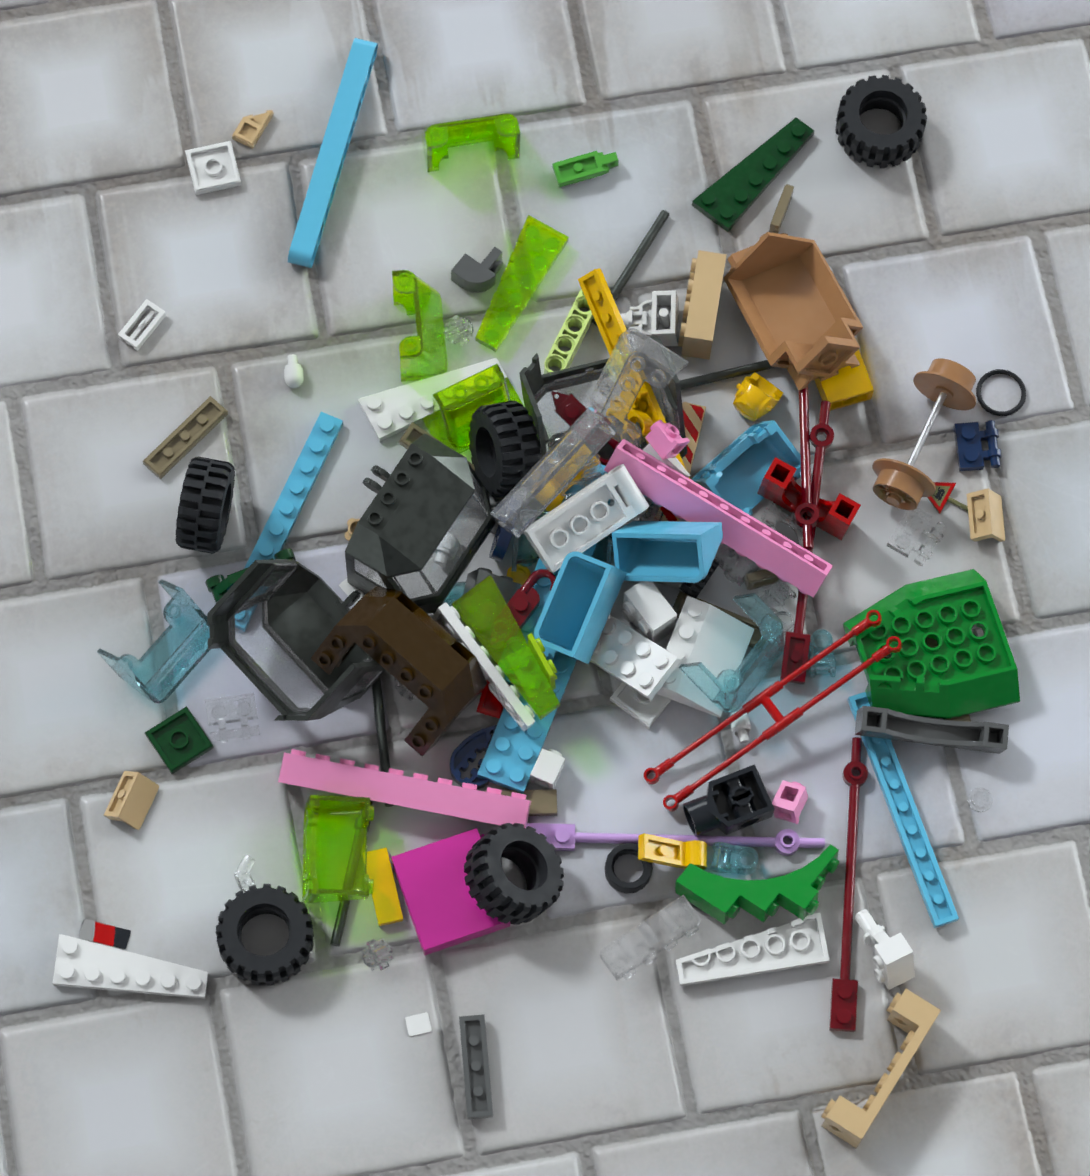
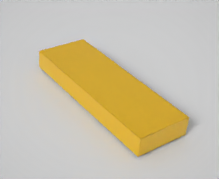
(384, 890)

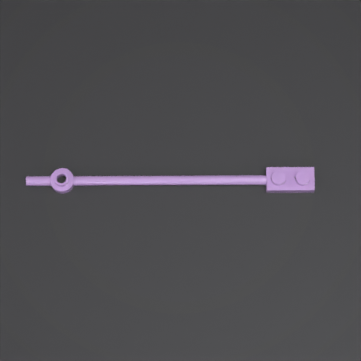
(564, 838)

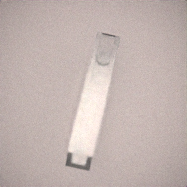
(553, 472)

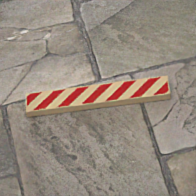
(693, 421)

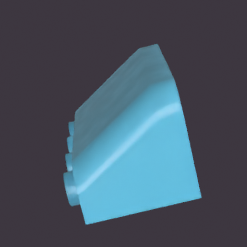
(666, 550)
(579, 605)

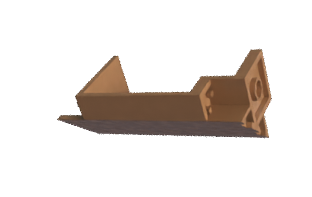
(794, 307)

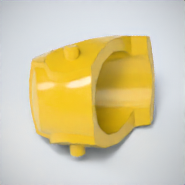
(756, 397)

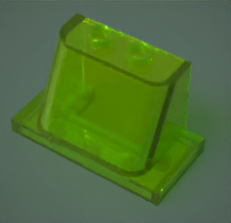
(458, 402)

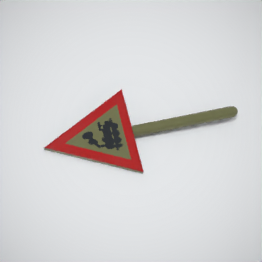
(942, 495)

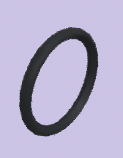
(990, 410)

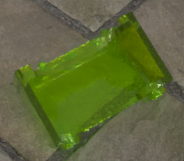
(500, 129)
(426, 353)
(336, 849)

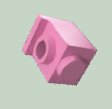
(666, 439)
(789, 801)

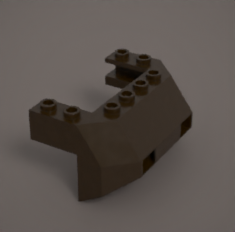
(414, 653)

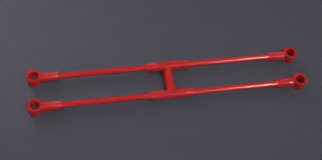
(764, 699)

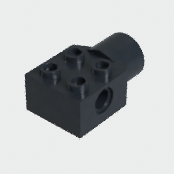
(730, 803)

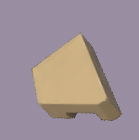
(251, 128)

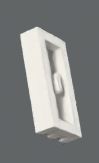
(122, 335)

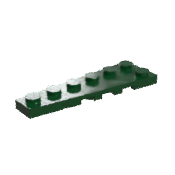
(743, 184)

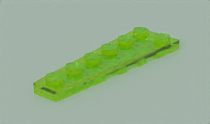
(527, 267)
(498, 632)

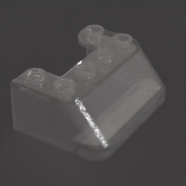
(631, 363)

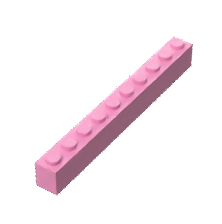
(740, 530)
(403, 791)

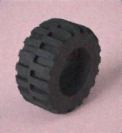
(886, 95)
(503, 445)
(205, 505)
(534, 858)
(255, 903)

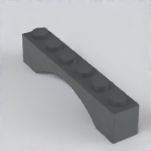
(955, 734)

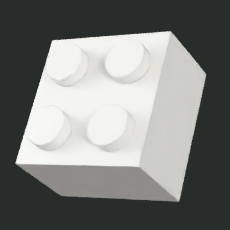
(649, 611)

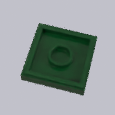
(179, 740)

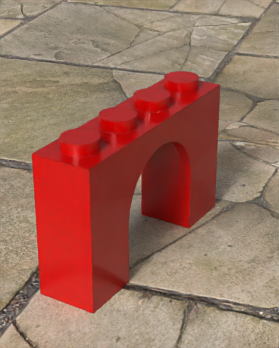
(784, 491)

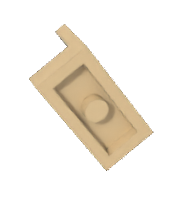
(985, 515)
(132, 799)

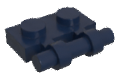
(969, 446)

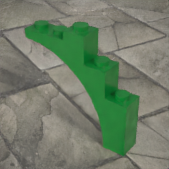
(761, 898)

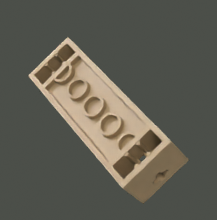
(914, 1017)

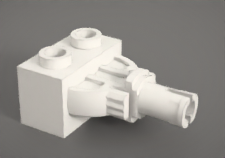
(656, 317)
(892, 954)

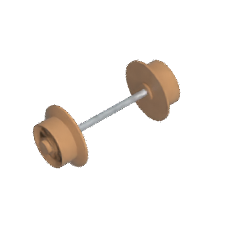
(946, 385)

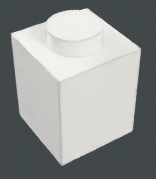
(547, 768)

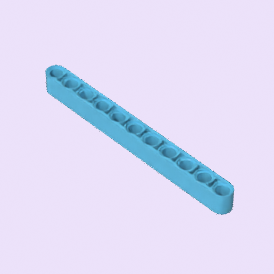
(332, 153)

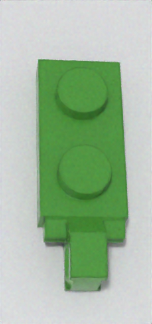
(583, 167)

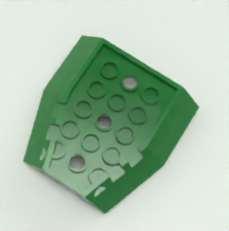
(959, 674)

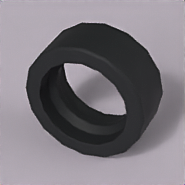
(616, 883)

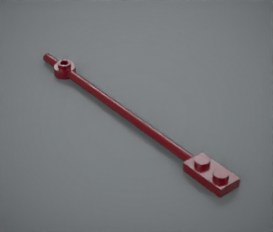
(806, 507)
(796, 643)
(843, 990)

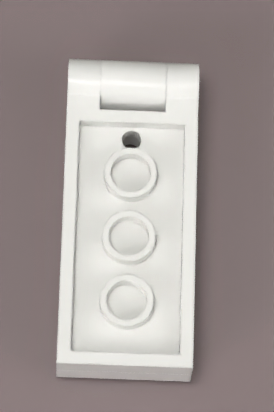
(586, 517)

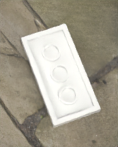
(633, 658)

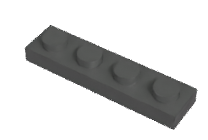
(476, 1067)

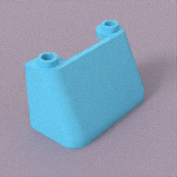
(743, 464)

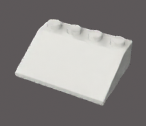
(705, 637)

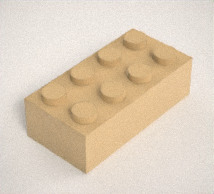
(701, 304)

